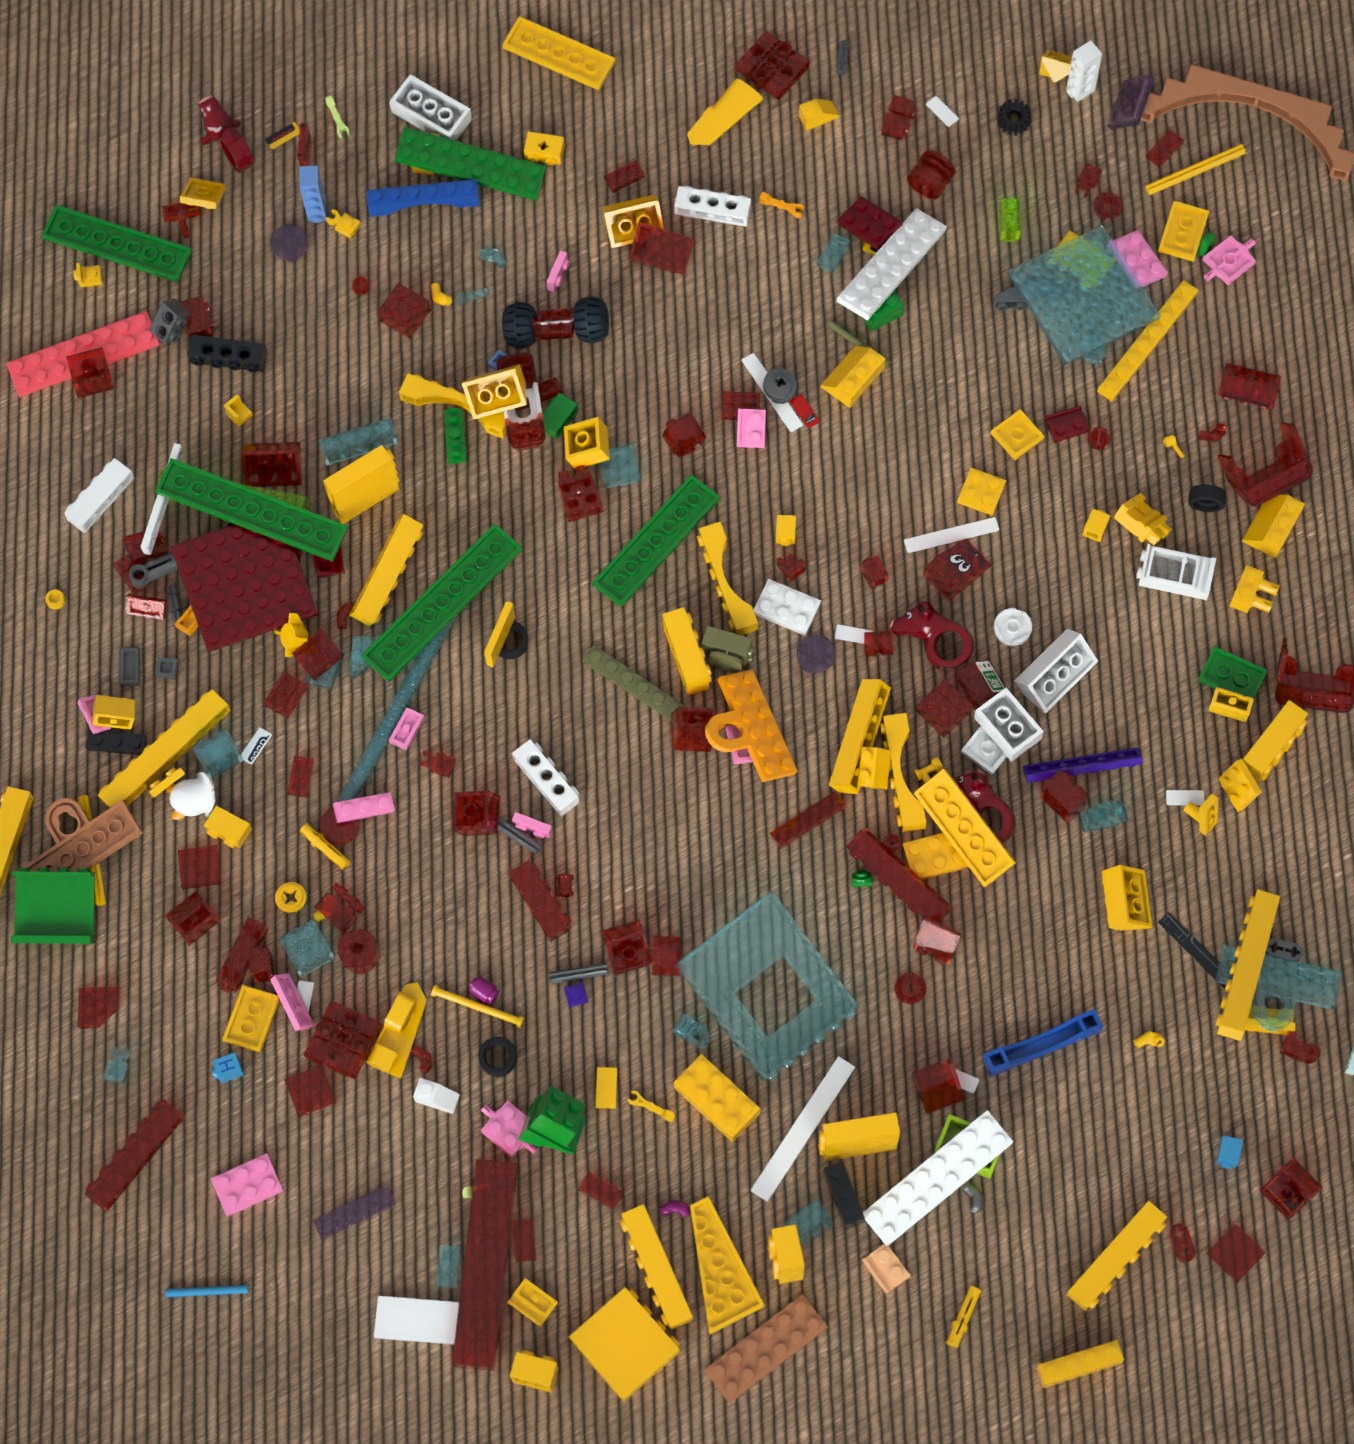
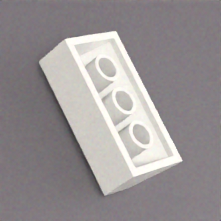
(1056, 670)

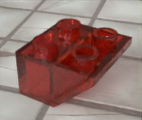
(689, 729)
(192, 918)

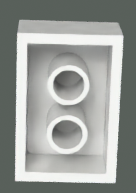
(1008, 724)

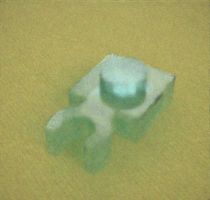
(117, 1069)

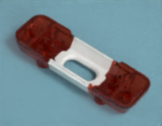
(528, 431)

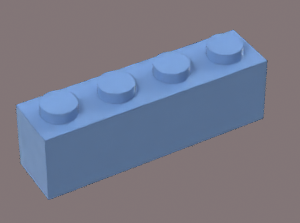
(313, 193)

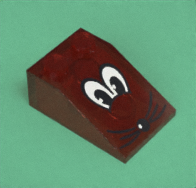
(956, 569)

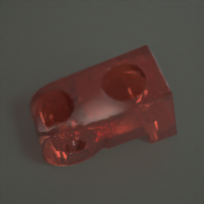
(1299, 1050)

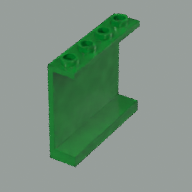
(54, 906)

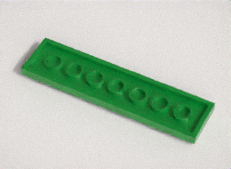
(470, 162)
(116, 243)
(656, 541)

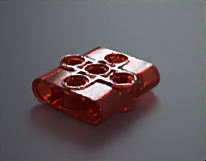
(758, 66)
(324, 1046)

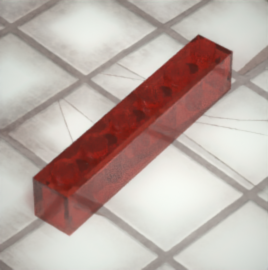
(898, 876)
(134, 1155)

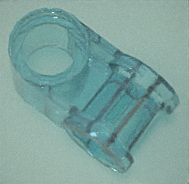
(688, 1030)

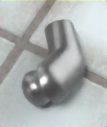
(977, 1198)

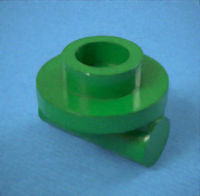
(861, 878)

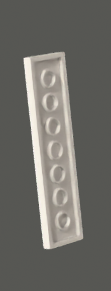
(891, 264)
(937, 1178)

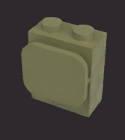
(727, 650)

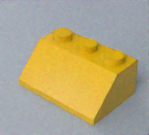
(623, 217)
(854, 374)
(496, 391)
(1273, 524)
(1126, 898)

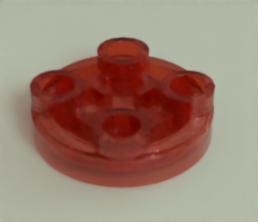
(336, 832)

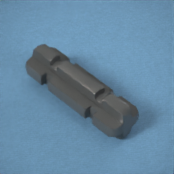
(842, 57)
(174, 602)

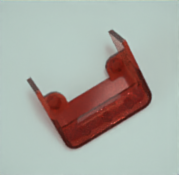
(1289, 471)
(1313, 689)

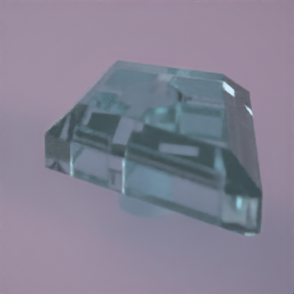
(1096, 356)

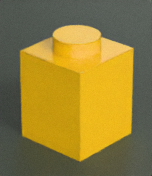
(1096, 525)
(785, 529)

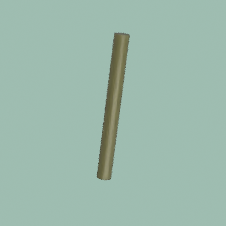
(850, 337)

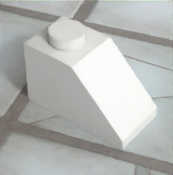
(435, 1096)

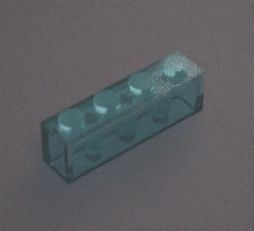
(358, 441)

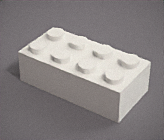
(430, 109)

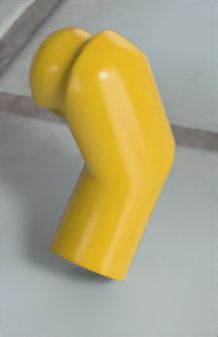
(438, 296)
(1149, 1038)

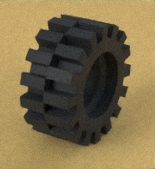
(1018, 108)

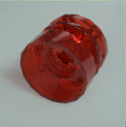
(931, 174)

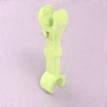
(336, 117)

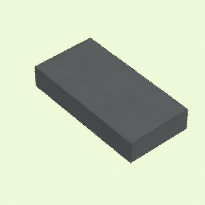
(130, 666)

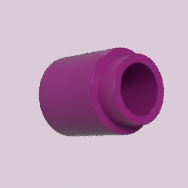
(483, 990)

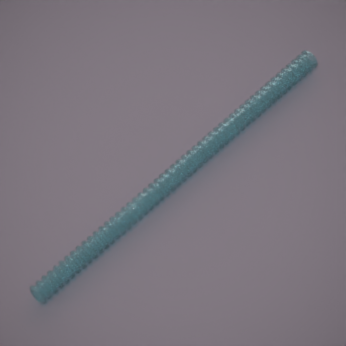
(392, 717)

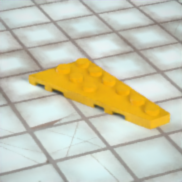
(724, 1279)

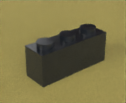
(843, 1195)

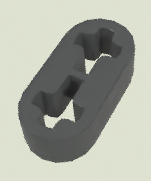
(1284, 946)

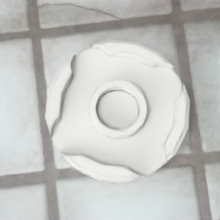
(1012, 627)

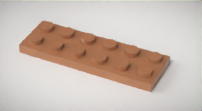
(765, 1349)

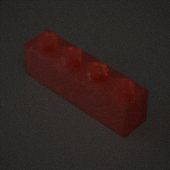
(539, 900)

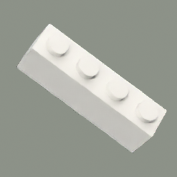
(99, 495)

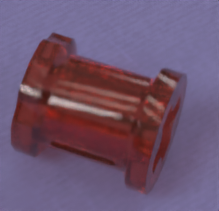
(565, 885)

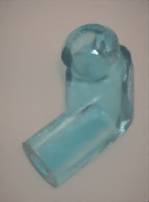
(493, 255)

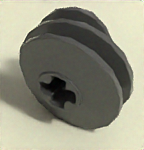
(780, 394)

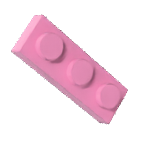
(363, 807)
(292, 1002)

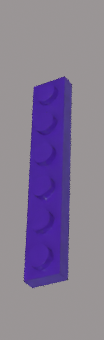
(1083, 764)

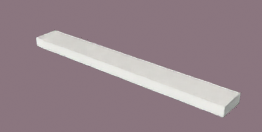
(802, 1129)

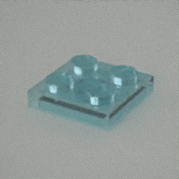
(621, 467)

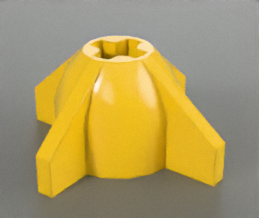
(292, 634)

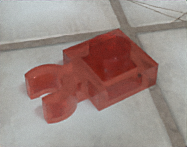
(1089, 178)
(440, 764)

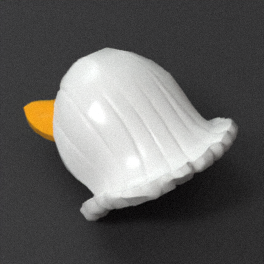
(192, 796)

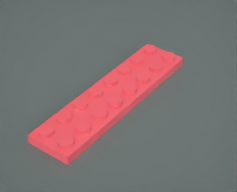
(51, 365)

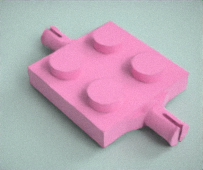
(1229, 260)
(505, 1127)

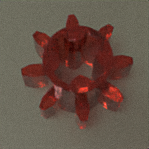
(1099, 438)

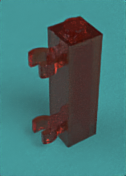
(237, 962)

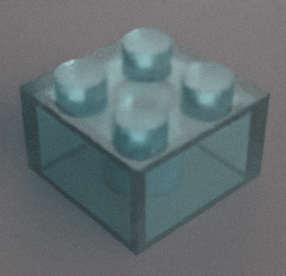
(217, 753)
(306, 948)

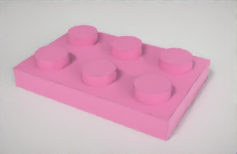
(1140, 258)
(247, 1185)

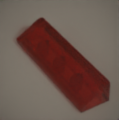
(807, 820)

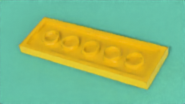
(558, 53)
(964, 828)

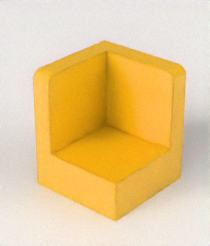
(237, 411)

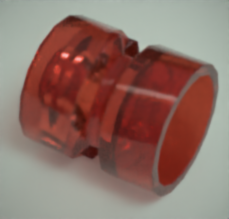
(878, 643)

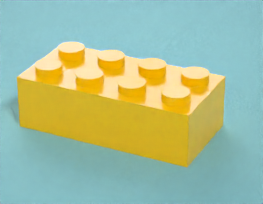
(686, 651)
(1275, 741)
(716, 1098)
(786, 1254)

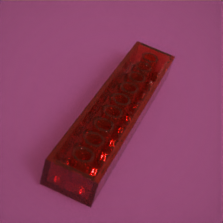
(485, 1265)

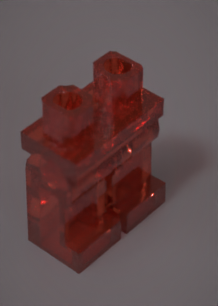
(579, 487)

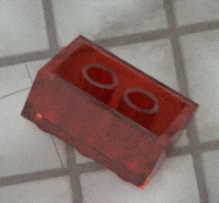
(1249, 386)
(272, 464)

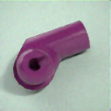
(675, 1206)

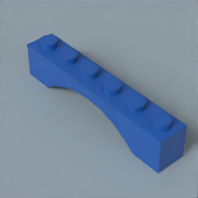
(453, 193)
(1022, 1052)

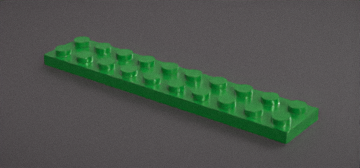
(251, 509)
(441, 603)

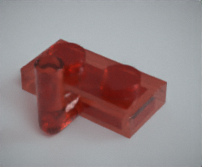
(180, 212)

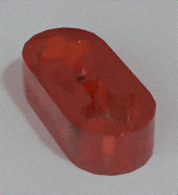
(1186, 1241)

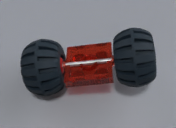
(587, 318)

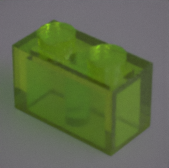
(1009, 219)

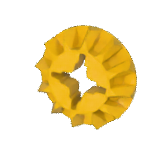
(290, 888)

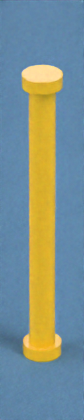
(436, 991)

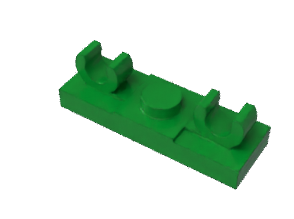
(455, 436)

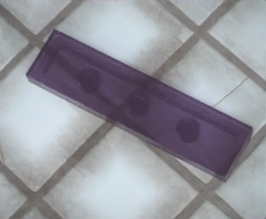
(354, 1212)

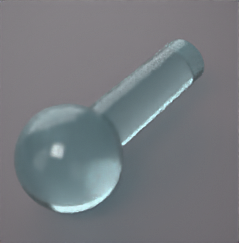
(463, 298)

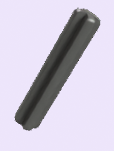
(518, 836)
(578, 973)

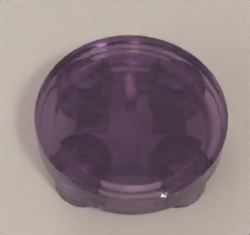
(289, 242)
(815, 654)

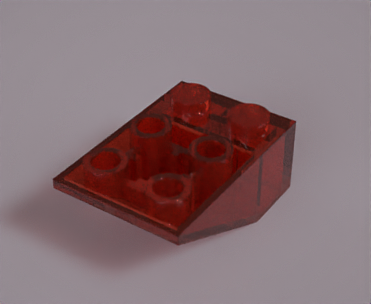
(660, 249)

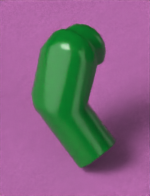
(1206, 241)

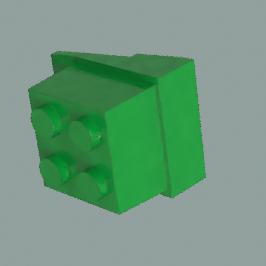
(554, 1121)

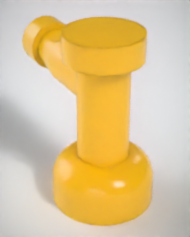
(923, 774)

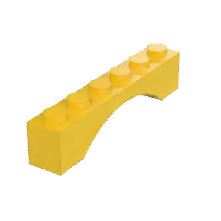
(421, 392)
(740, 613)
(910, 810)

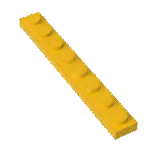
(1147, 341)

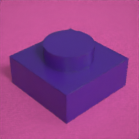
(576, 994)

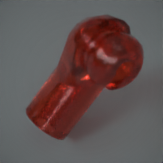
(1214, 435)
(342, 614)
(425, 1059)

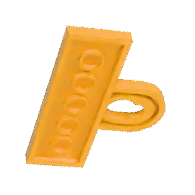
(756, 726)

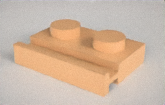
(886, 1268)

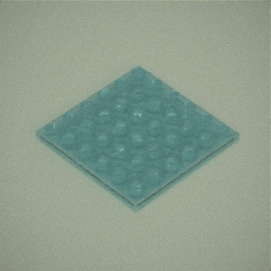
(1083, 294)

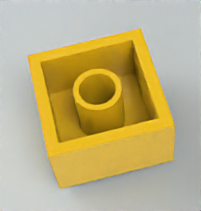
(586, 442)
(534, 1371)

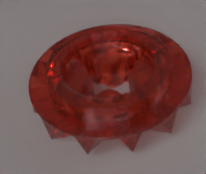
(1112, 200)
(906, 996)

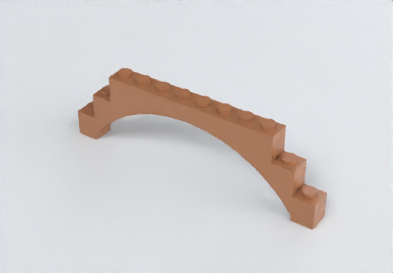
(1301, 112)

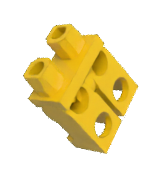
(1143, 520)

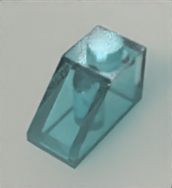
(359, 646)
(1104, 816)

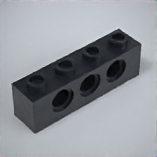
(201, 344)

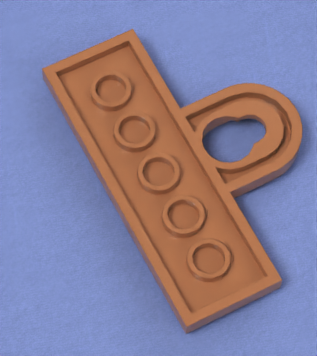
(92, 839)

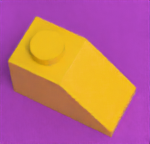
(817, 113)

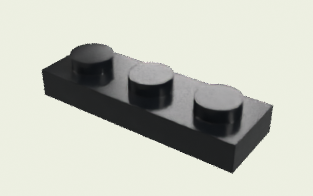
(116, 742)

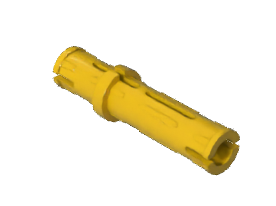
(318, 840)
(973, 1295)

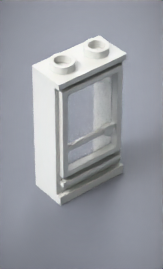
(1176, 572)

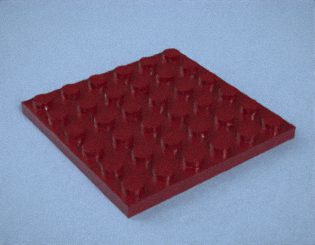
(241, 584)

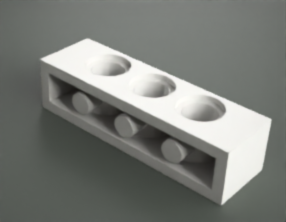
(1084, 71)
(719, 213)
(560, 802)

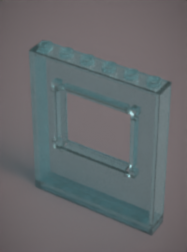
(742, 953)

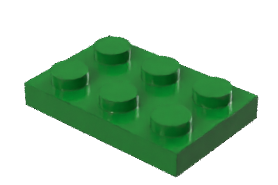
(1232, 673)

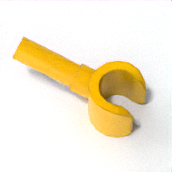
(1171, 441)

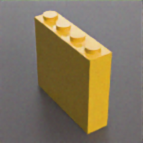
(362, 484)
(859, 1137)
(625, 1343)

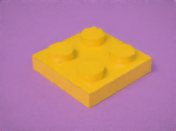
(202, 193)
(1017, 434)
(981, 491)
(1239, 785)

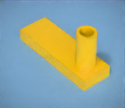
(1205, 814)

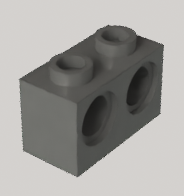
(169, 321)

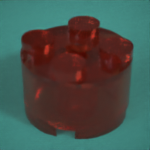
(683, 435)
(361, 940)
(666, 955)

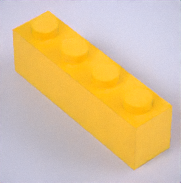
(1080, 1363)

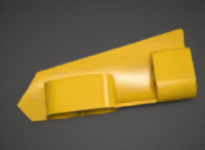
(728, 110)
(399, 1032)

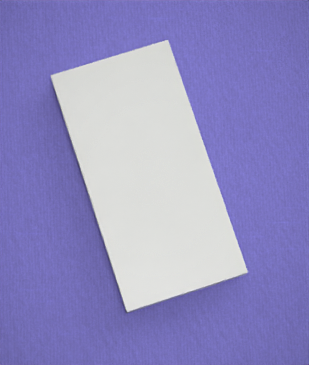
(416, 1320)

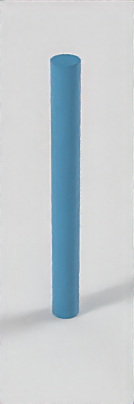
(198, 1291)

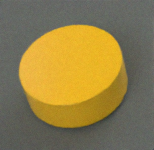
(55, 599)

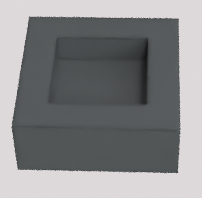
(166, 668)

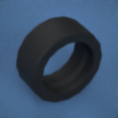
(1207, 498)
(517, 652)
(497, 1072)

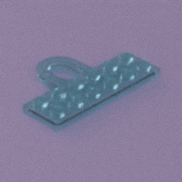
(1288, 981)

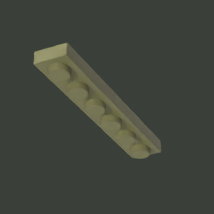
(631, 682)

